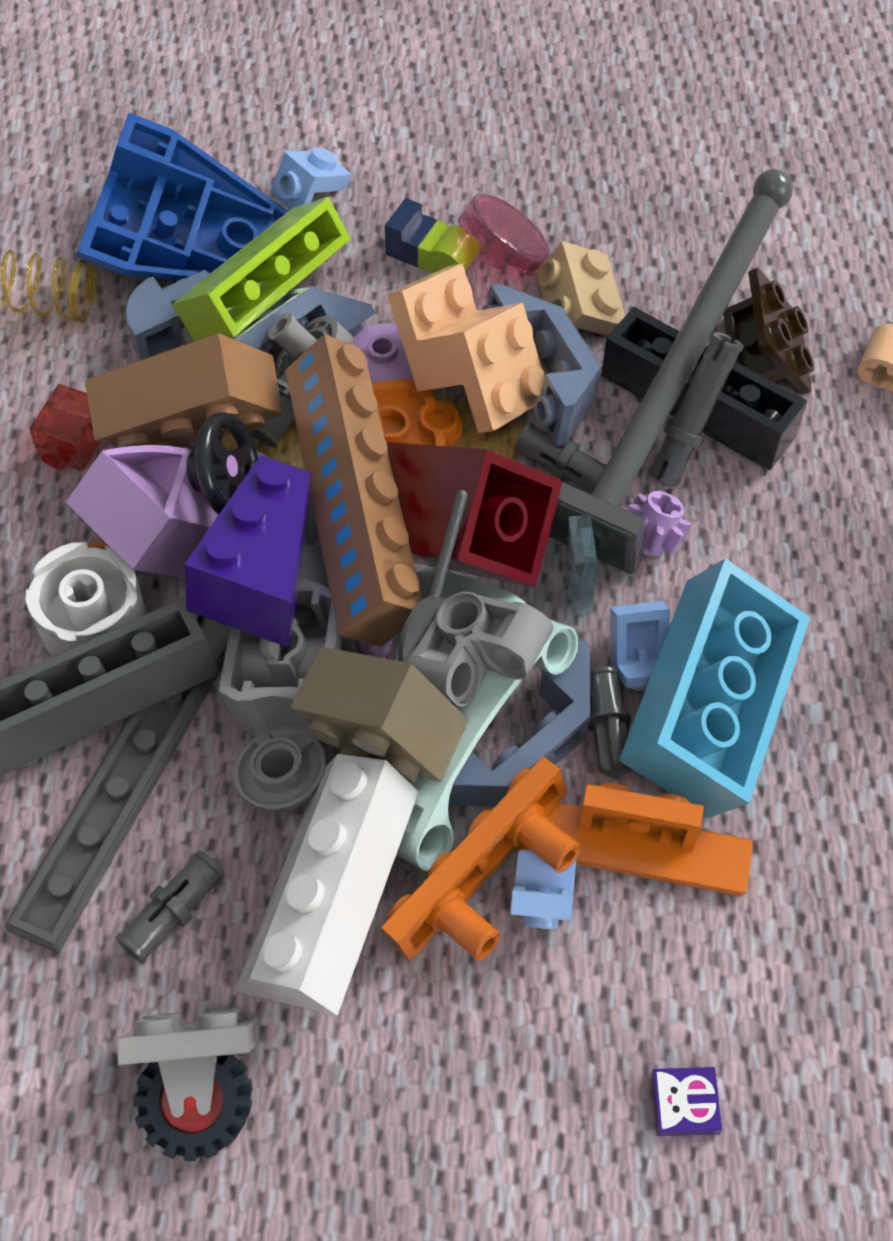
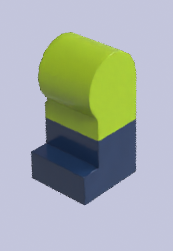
(427, 241)

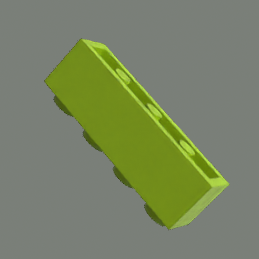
(262, 271)

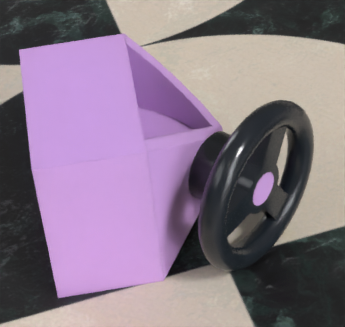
(163, 499)

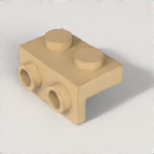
(583, 286)

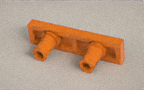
(490, 841)

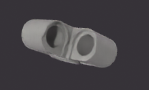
(478, 636)

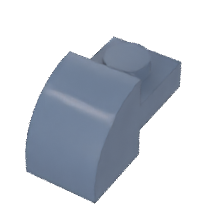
(152, 318)

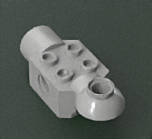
(260, 686)

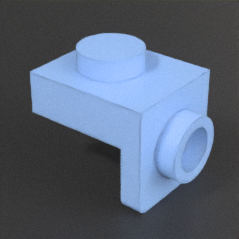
(308, 173)
(636, 640)
(541, 892)

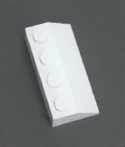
(330, 885)

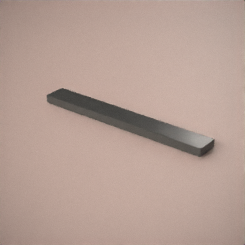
(108, 810)

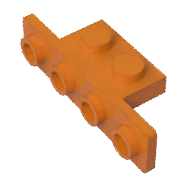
(653, 839)

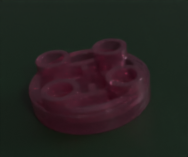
(504, 233)

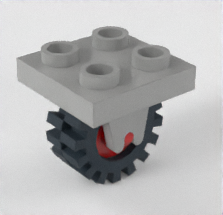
(194, 1088)

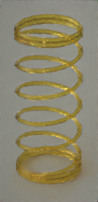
(88, 294)

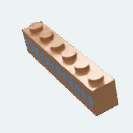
(353, 492)

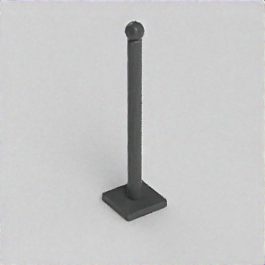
(617, 531)

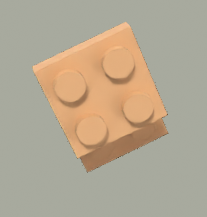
(457, 345)

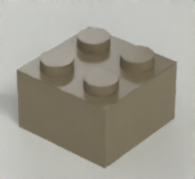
(380, 712)

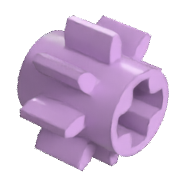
(662, 522)

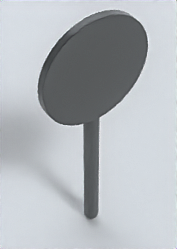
(426, 610)

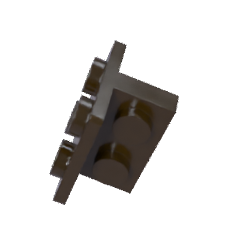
(771, 333)

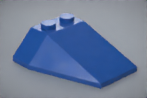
(170, 208)

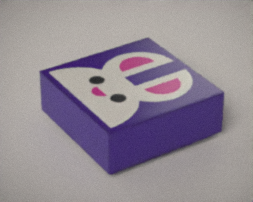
(686, 1101)

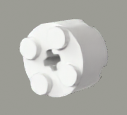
(81, 595)

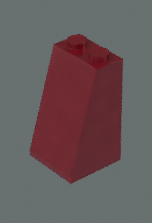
(503, 517)

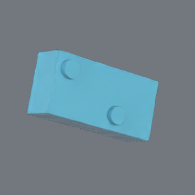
(716, 689)

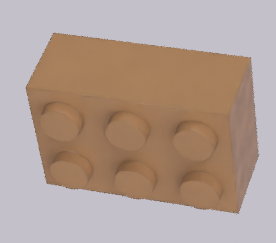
(175, 391)

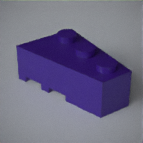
(253, 554)

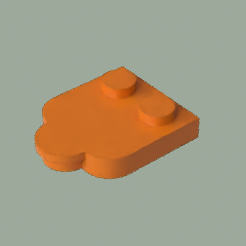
(415, 415)

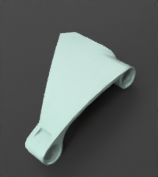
(429, 826)

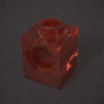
(65, 430)

